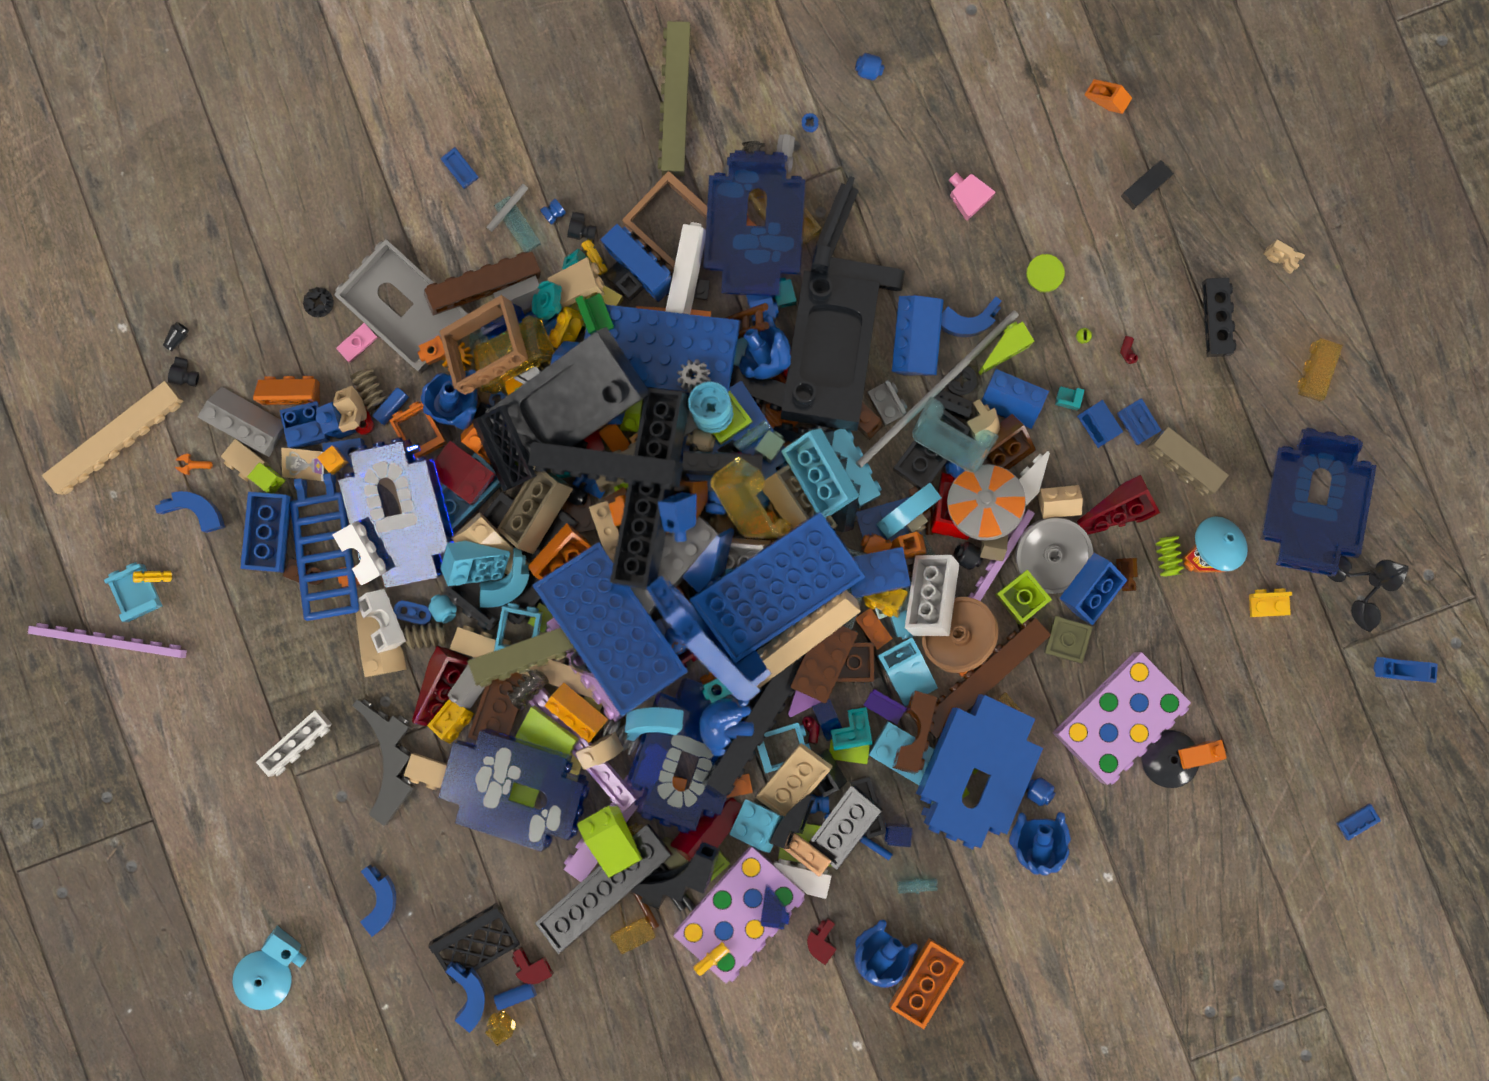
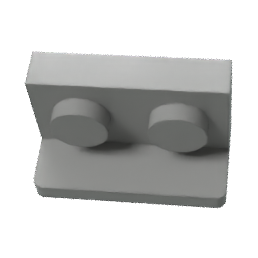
(887, 402)

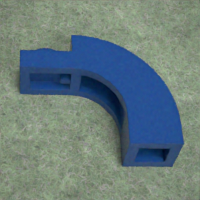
(967, 327)
(207, 513)
(1405, 670)
(385, 901)
(473, 1009)

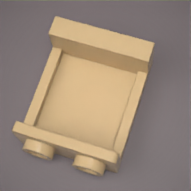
(578, 281)

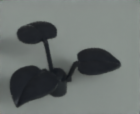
(1387, 573)

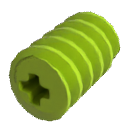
(1169, 557)

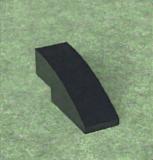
(1147, 184)
(793, 822)

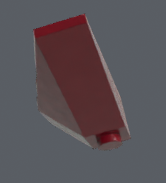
(708, 830)

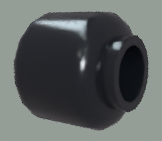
(968, 555)

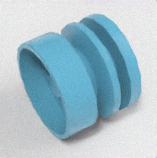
(710, 407)

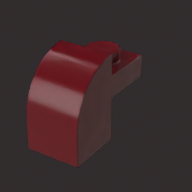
(818, 945)
(531, 972)

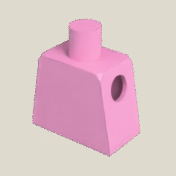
(970, 194)

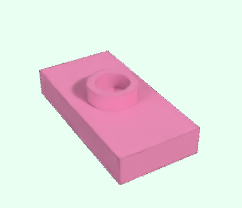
(356, 342)

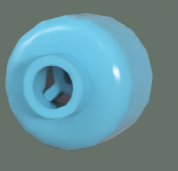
(442, 608)

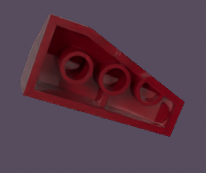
(1125, 504)
(440, 676)

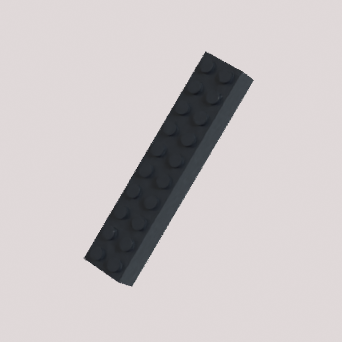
(641, 528)

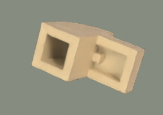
(350, 407)
(986, 419)
(599, 752)

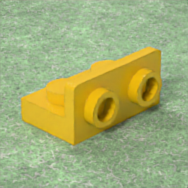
(567, 326)
(888, 602)
(1270, 604)
(450, 721)

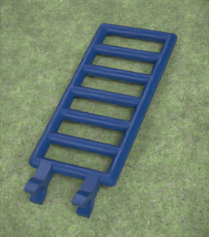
(302, 500)

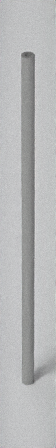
(936, 389)

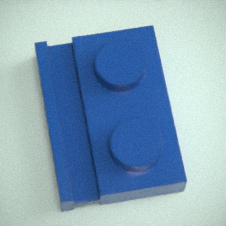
(1139, 421)

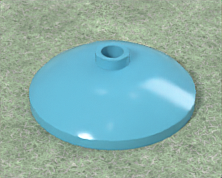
(1221, 543)
(274, 976)

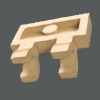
(1280, 252)

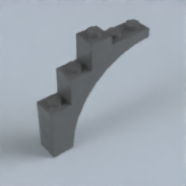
(395, 759)

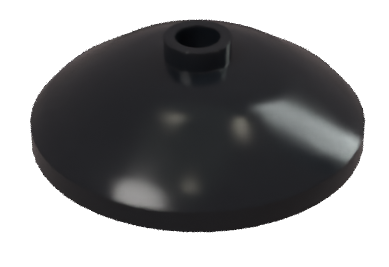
(1157, 760)

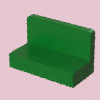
(594, 313)

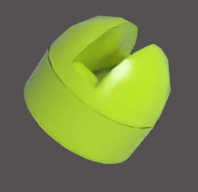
(1080, 335)

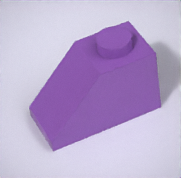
(800, 703)

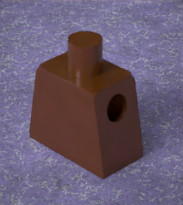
(869, 422)

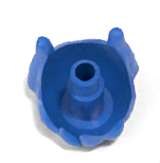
(765, 353)
(447, 404)
(721, 722)
(1041, 843)
(881, 957)

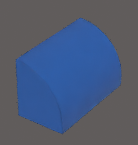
(1100, 423)

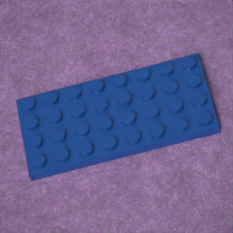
(663, 340)
(777, 587)
(609, 630)

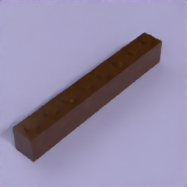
(990, 672)

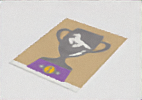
(302, 464)

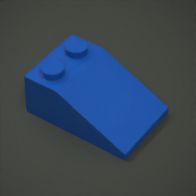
(711, 562)

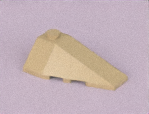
(482, 532)
(374, 662)

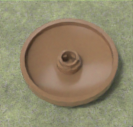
(970, 638)

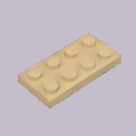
(794, 780)

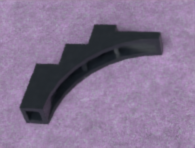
(845, 516)
(675, 882)

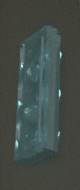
(519, 227)

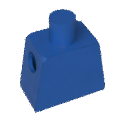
(329, 420)
(678, 514)

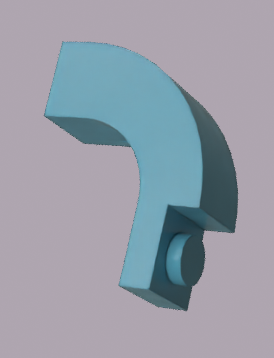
(908, 510)
(507, 589)
(653, 720)

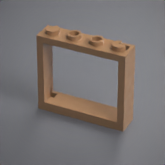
(684, 192)
(471, 323)

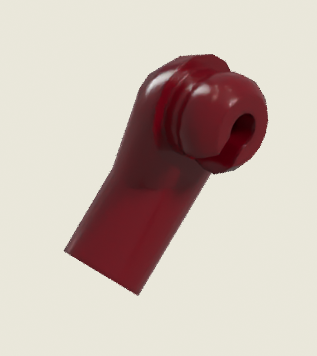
(1126, 351)
(813, 729)

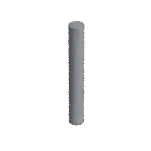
(507, 207)

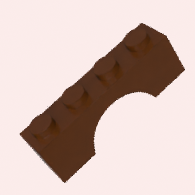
(921, 708)

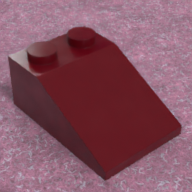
(462, 473)

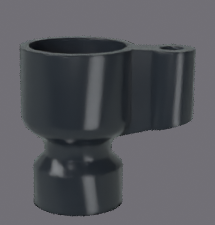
(578, 229)
(179, 375)

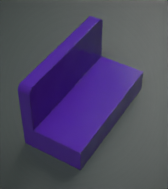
(884, 706)

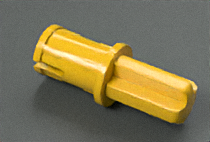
(711, 959)

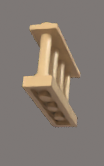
(605, 527)

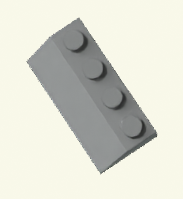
(242, 421)

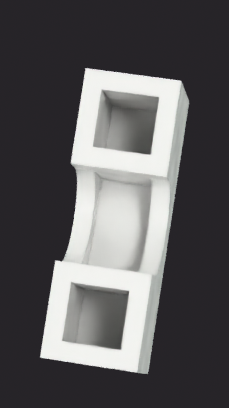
(355, 537)
(377, 605)

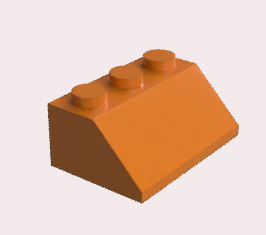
(287, 391)
(560, 550)

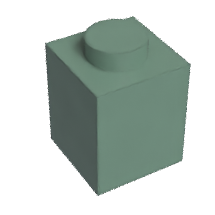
(770, 446)

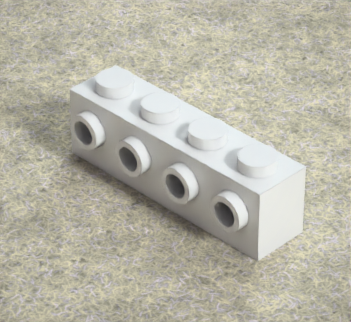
(293, 743)

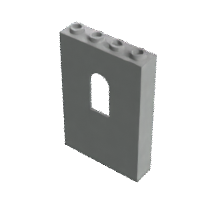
(403, 332)

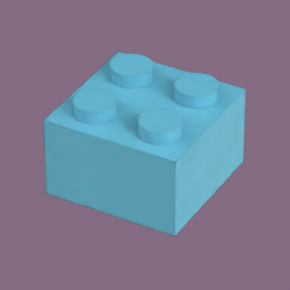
(756, 825)

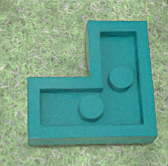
(857, 734)

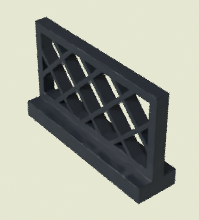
(838, 215)
(496, 448)
(466, 928)

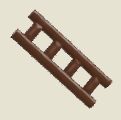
(745, 317)

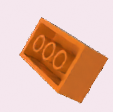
(926, 983)

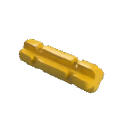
(594, 256)
(152, 576)

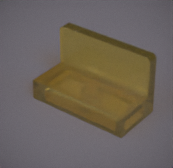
(633, 935)

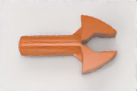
(192, 464)

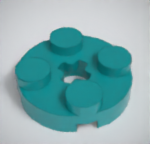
(547, 301)

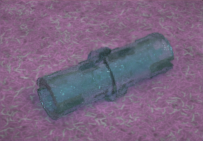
(752, 436)
(917, 886)

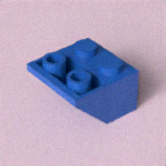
(301, 426)

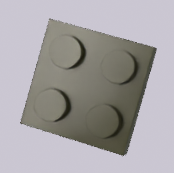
(1068, 639)

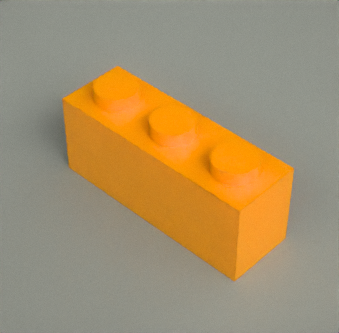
(576, 712)

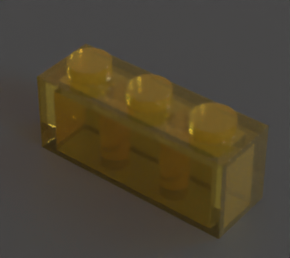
(1319, 369)

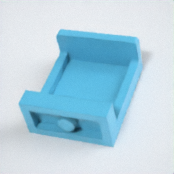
(132, 597)

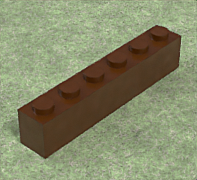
(480, 283)

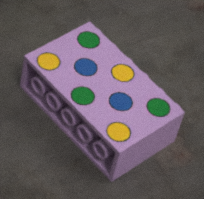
(1122, 718)
(734, 912)

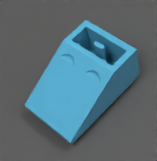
(472, 563)
(907, 670)

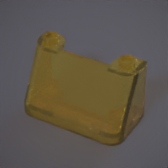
(536, 345)
(737, 490)

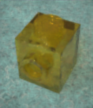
(500, 1027)

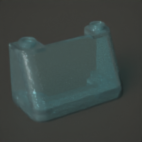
(948, 441)

